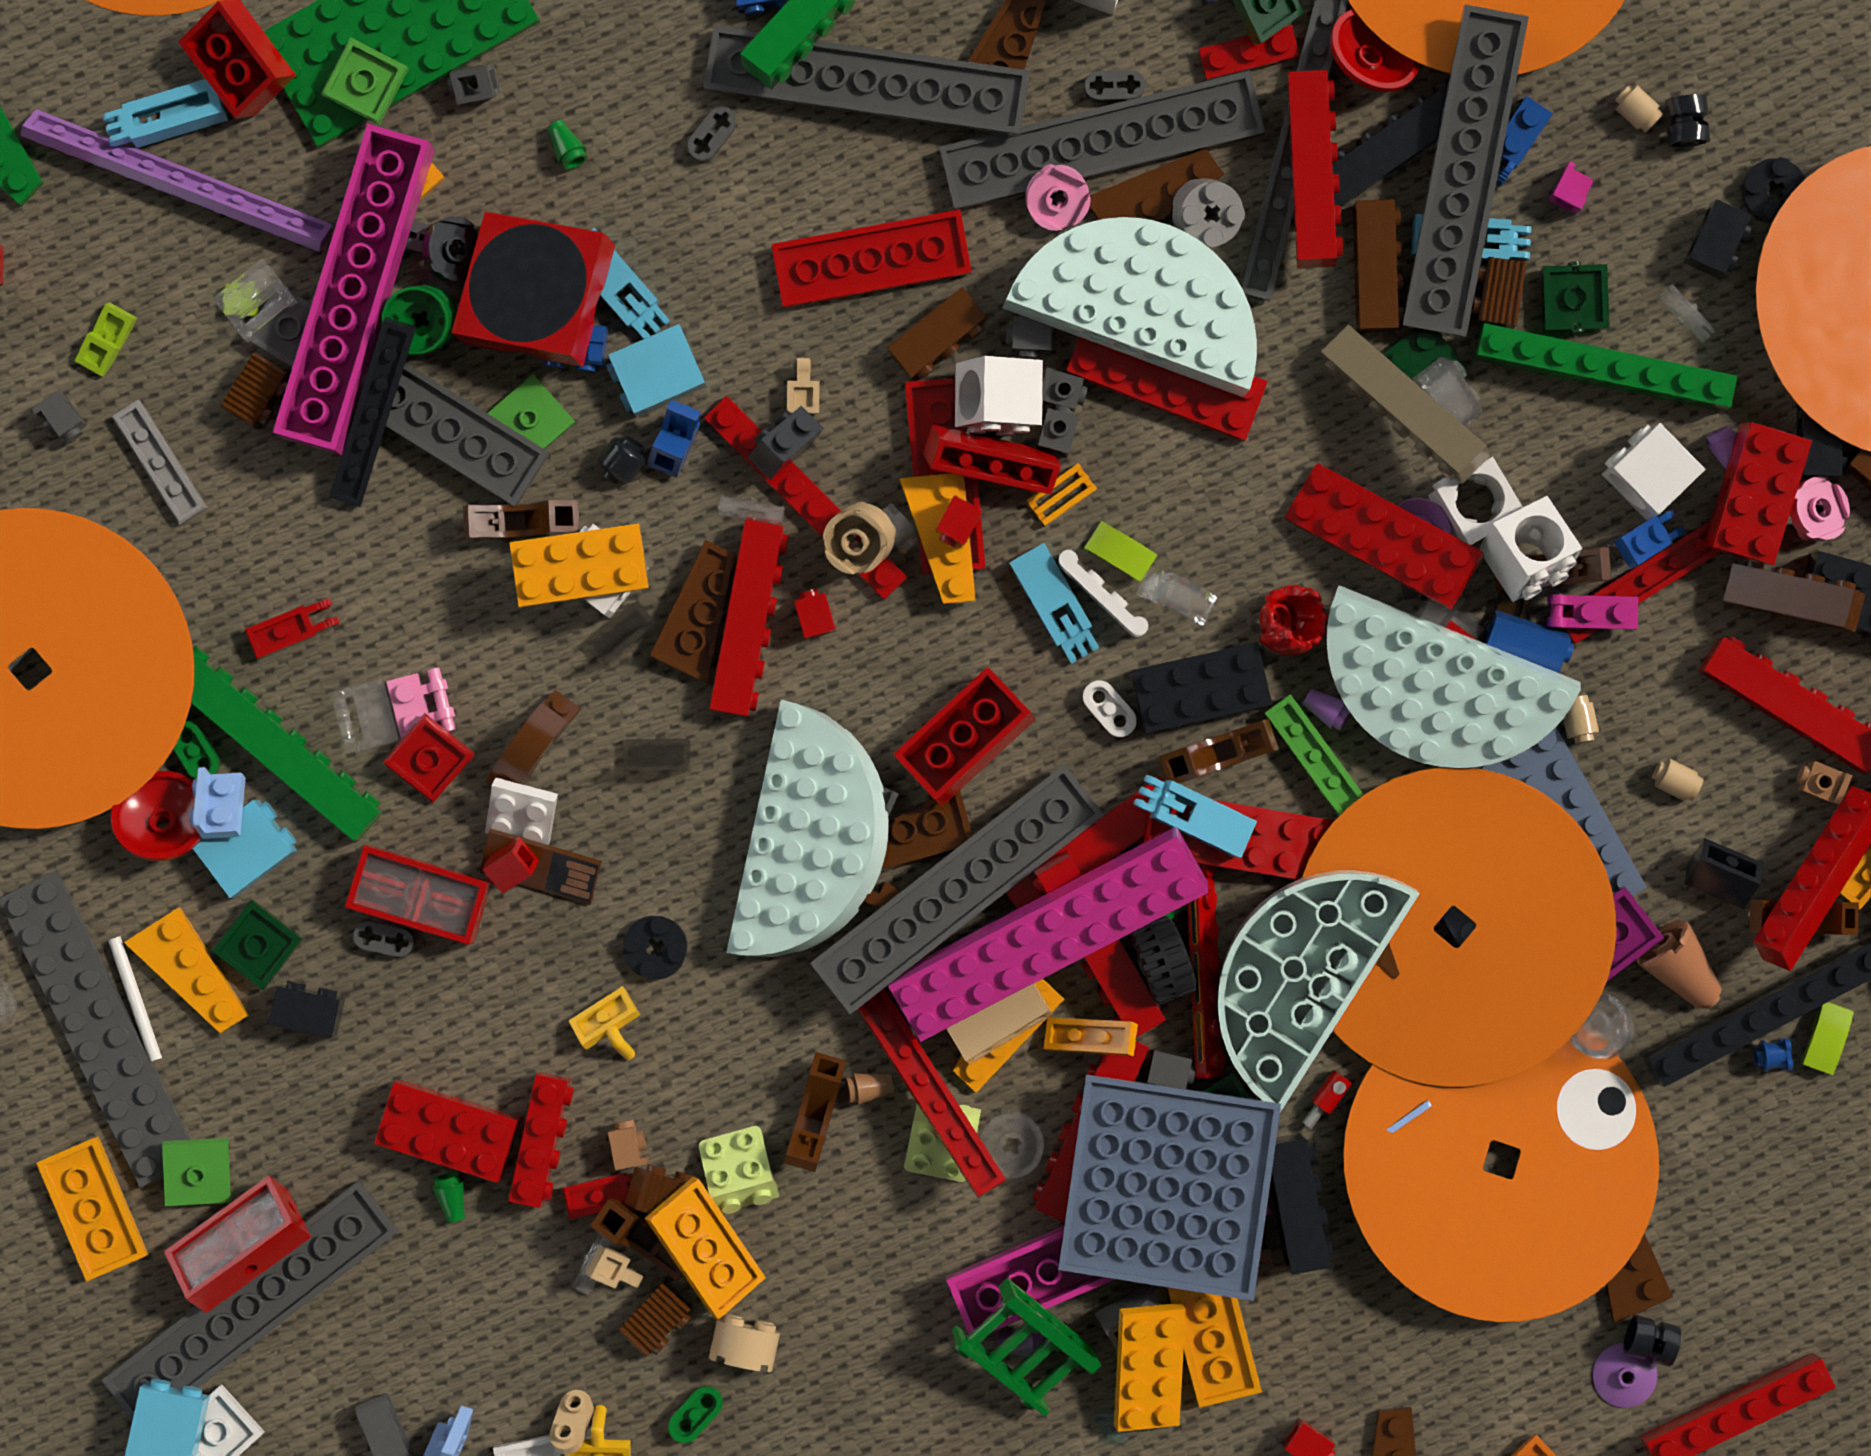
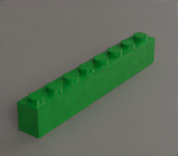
(1604, 367)
(282, 750)

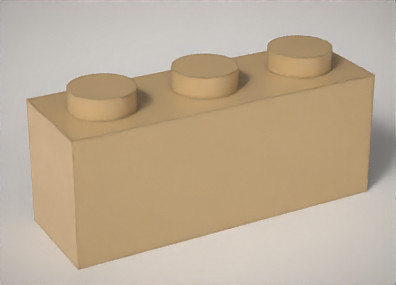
(999, 1023)

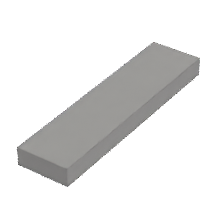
(159, 462)

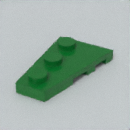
(17, 170)

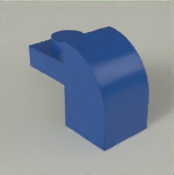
(674, 438)

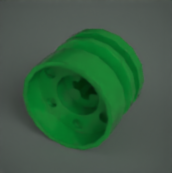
(419, 299)

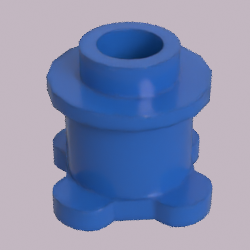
(1773, 1055)

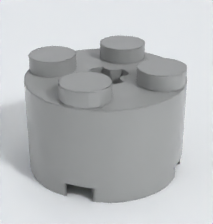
(1225, 211)

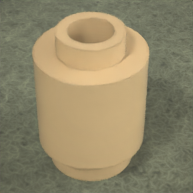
(1638, 108)
(1581, 721)
(1677, 780)

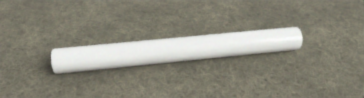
(135, 999)

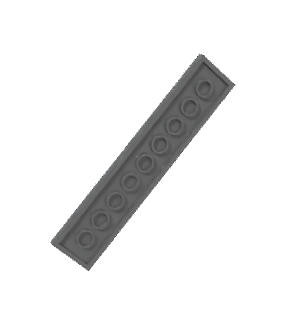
(880, 84)
(1105, 138)
(1464, 170)
(432, 418)
(956, 889)
(95, 1022)
(208, 1342)

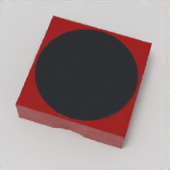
(533, 288)

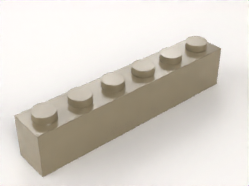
(1405, 405)

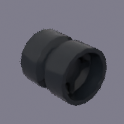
(1687, 120)
(1641, 1337)

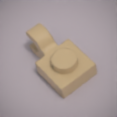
(803, 391)
(611, 1267)

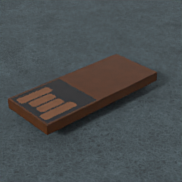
(557, 870)

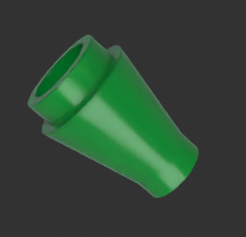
(567, 146)
(450, 1195)

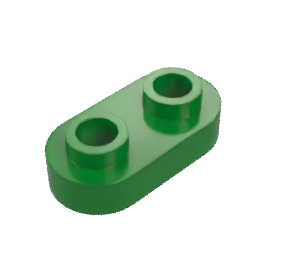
(197, 749)
(696, 1413)

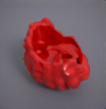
(1292, 620)

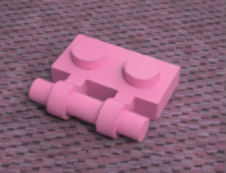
(410, 703)

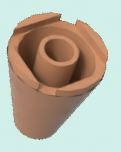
(1682, 965)

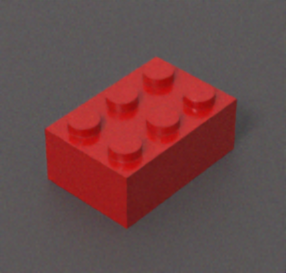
(237, 58)

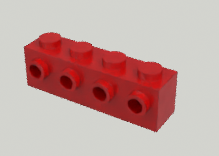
(991, 460)
(540, 1139)

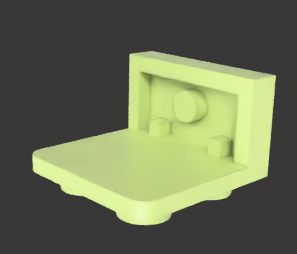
(926, 1151)
(738, 1170)

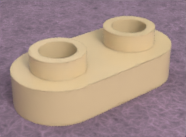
(573, 1420)

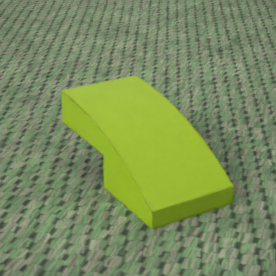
(106, 339)
(1120, 551)
(1827, 1037)

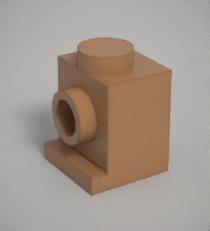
(1809, 783)
(627, 1145)

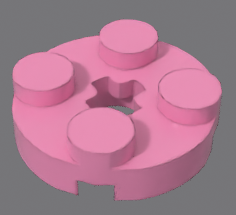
(1050, 180)
(1831, 520)

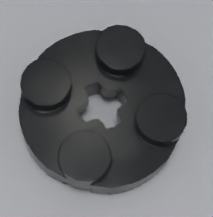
(1756, 186)
(436, 248)
(659, 929)

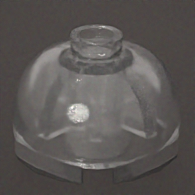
(1606, 1030)

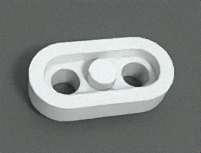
(1109, 708)

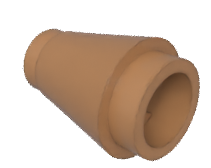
(867, 1087)

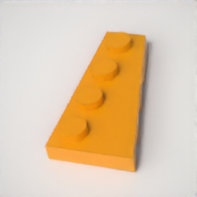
(951, 567)
(185, 964)
(979, 1072)

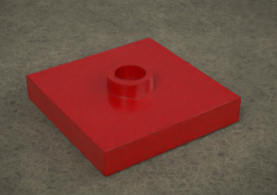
(428, 757)

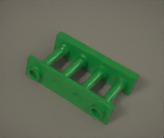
(1035, 1319)

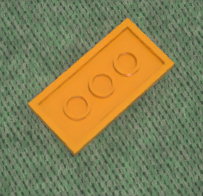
(579, 565)
(92, 1208)
(705, 1248)
(1216, 1347)
(1149, 1367)

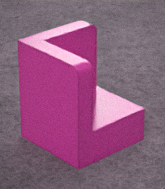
(1571, 189)

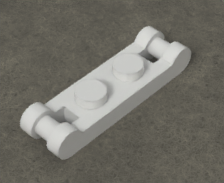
(1092, 585)

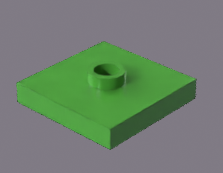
(364, 81)
(533, 413)
(196, 1171)

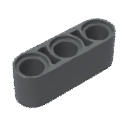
(383, 1427)

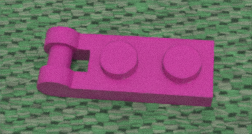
(1593, 612)

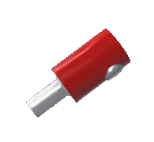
(1327, 1097)

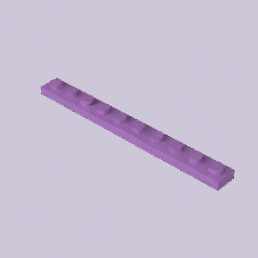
(177, 180)

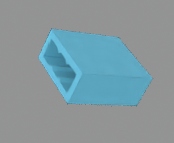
(655, 371)
(248, 858)
(167, 1420)

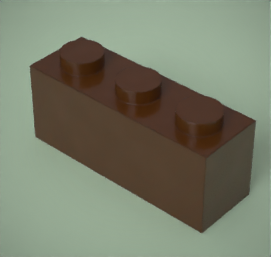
(938, 335)

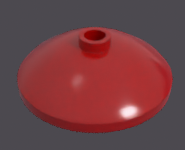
(1367, 57)
(162, 799)

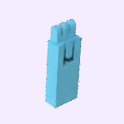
(180, 109)
(1498, 231)
(642, 312)
(1048, 592)
(1208, 822)

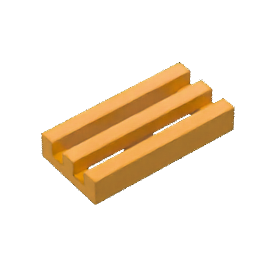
(1083, 479)

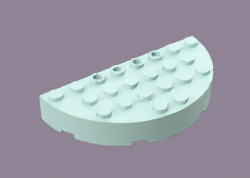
(1144, 295)
(1436, 689)
(812, 839)
(1300, 968)

